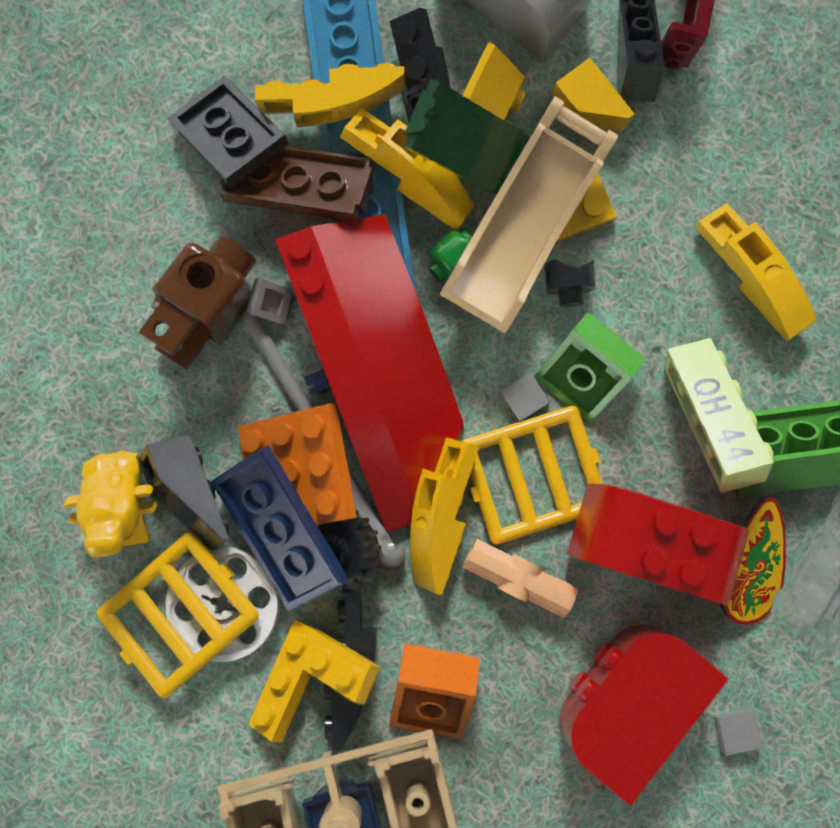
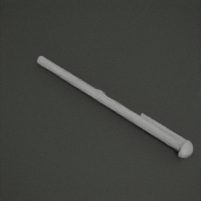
(389, 555)

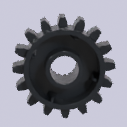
(355, 548)

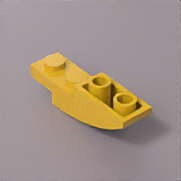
(325, 103)
(421, 179)
(762, 268)
(434, 530)

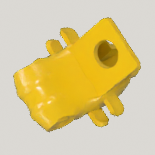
(111, 503)

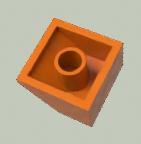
(434, 691)

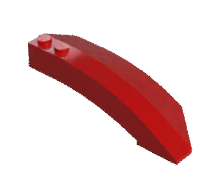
(374, 354)

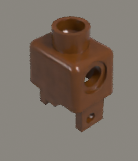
(191, 307)

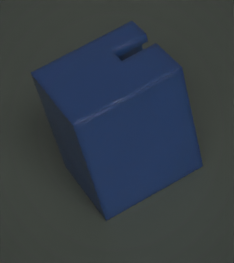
(320, 382)

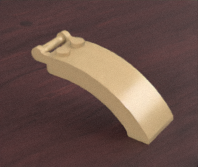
(526, 218)

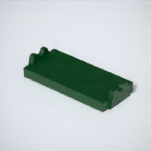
(463, 137)

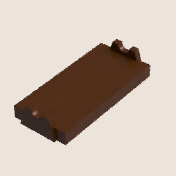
(307, 184)

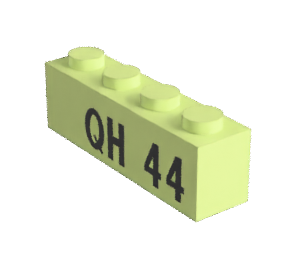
(718, 415)

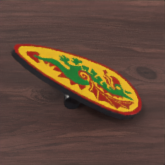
(761, 566)

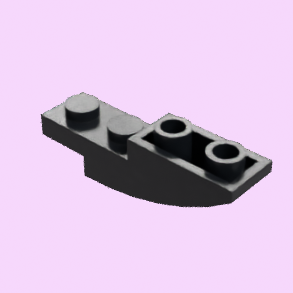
(418, 55)
(364, 642)

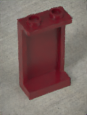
(685, 38)

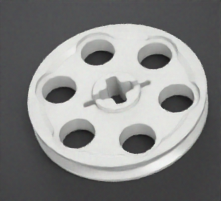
(255, 577)

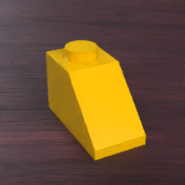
(593, 97)

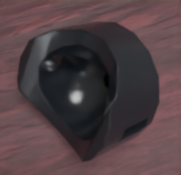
(569, 282)

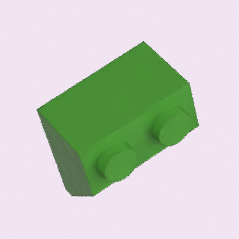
(589, 367)

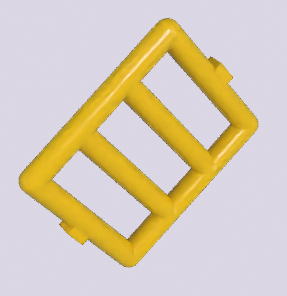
(503, 437)
(134, 591)

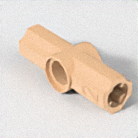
(520, 578)

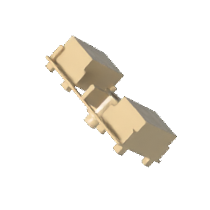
(408, 774)

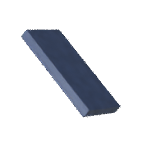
(279, 528)

